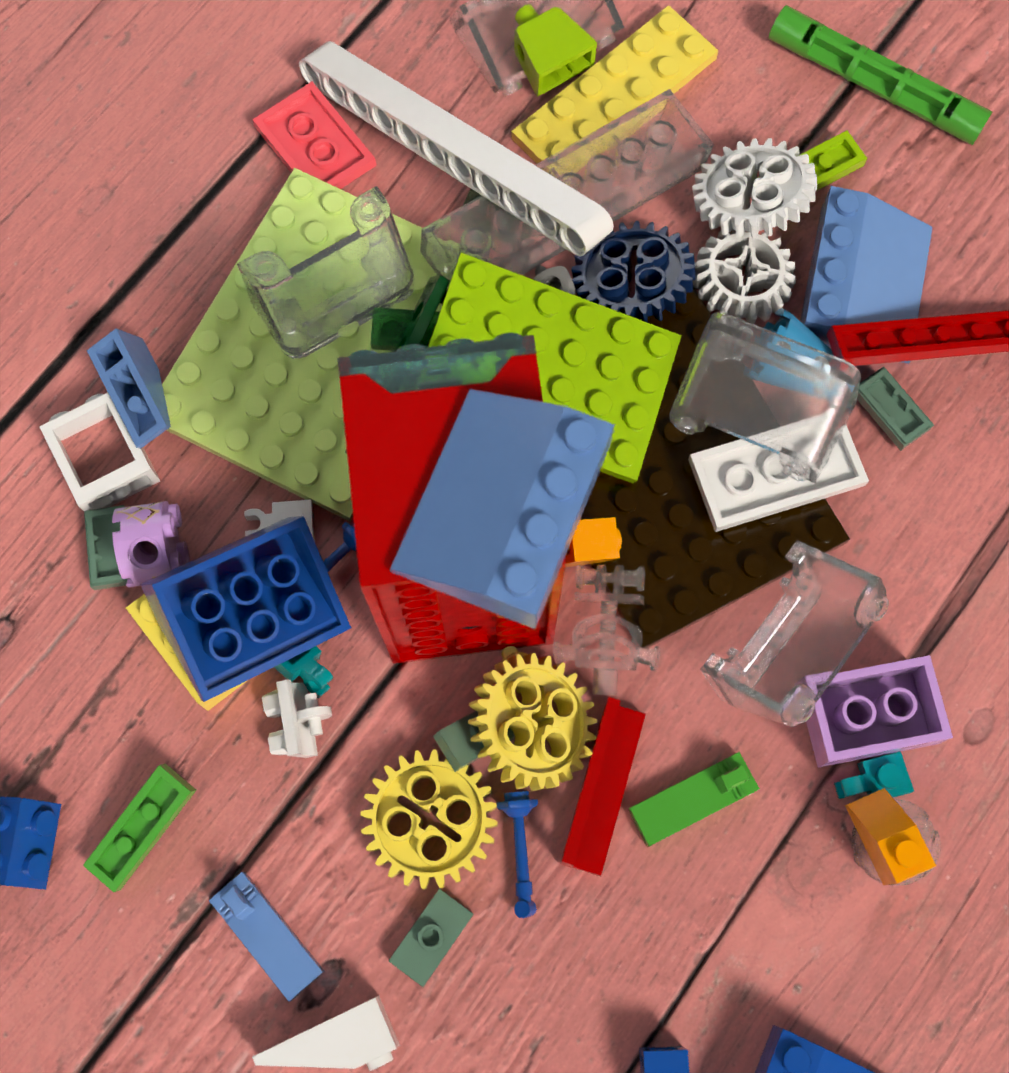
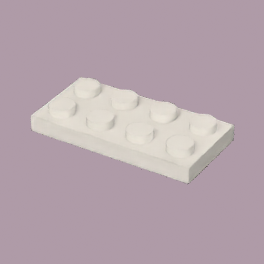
(749, 482)

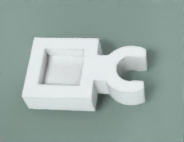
(281, 511)

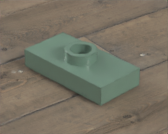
(893, 409)
(100, 548)
(456, 742)
(431, 937)

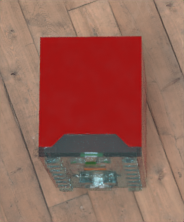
(395, 429)

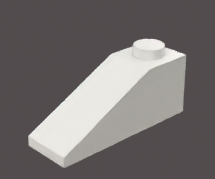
(345, 1041)

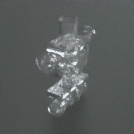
(605, 668)

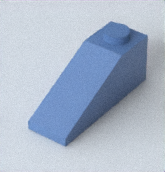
(132, 384)

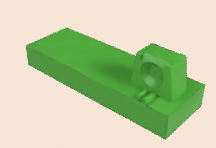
(693, 799)
(139, 827)

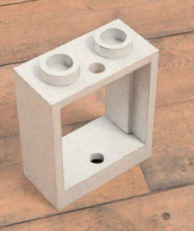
(113, 486)

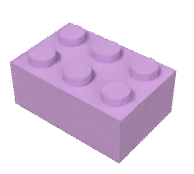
(878, 712)

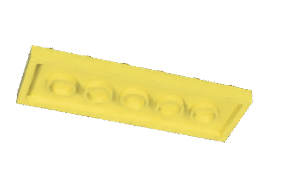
(649, 62)

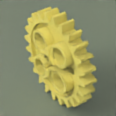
(532, 722)
(407, 850)

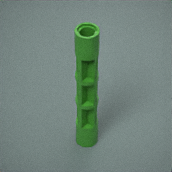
(879, 75)

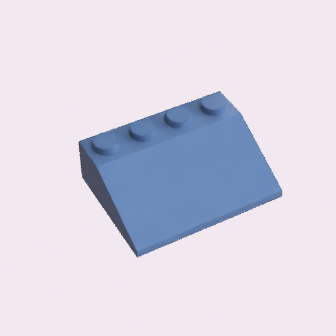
(864, 263)
(504, 503)

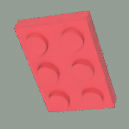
(314, 138)

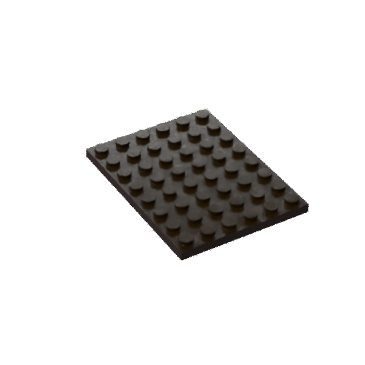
(668, 527)

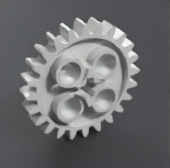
(779, 194)

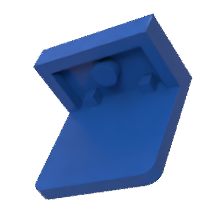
(27, 841)

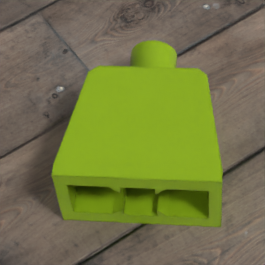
(551, 47)

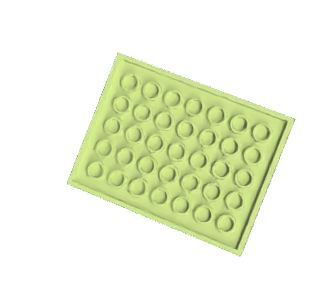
(250, 399)

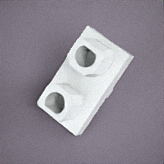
(299, 716)

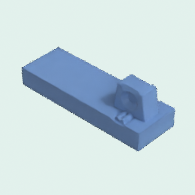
(266, 936)

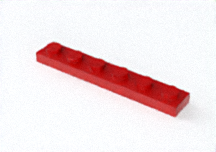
(920, 338)

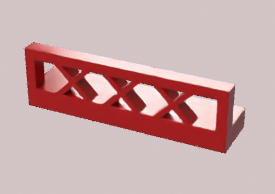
(603, 788)

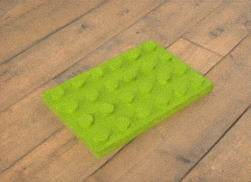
(584, 351)

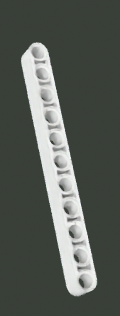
(459, 149)

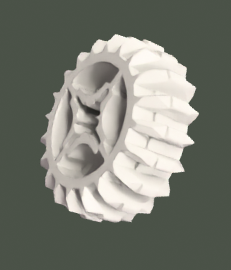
(764, 269)

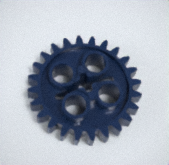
(661, 275)

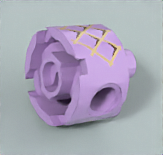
(132, 545)

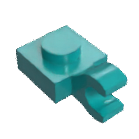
(306, 666)
(876, 774)

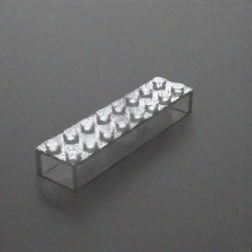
(612, 166)

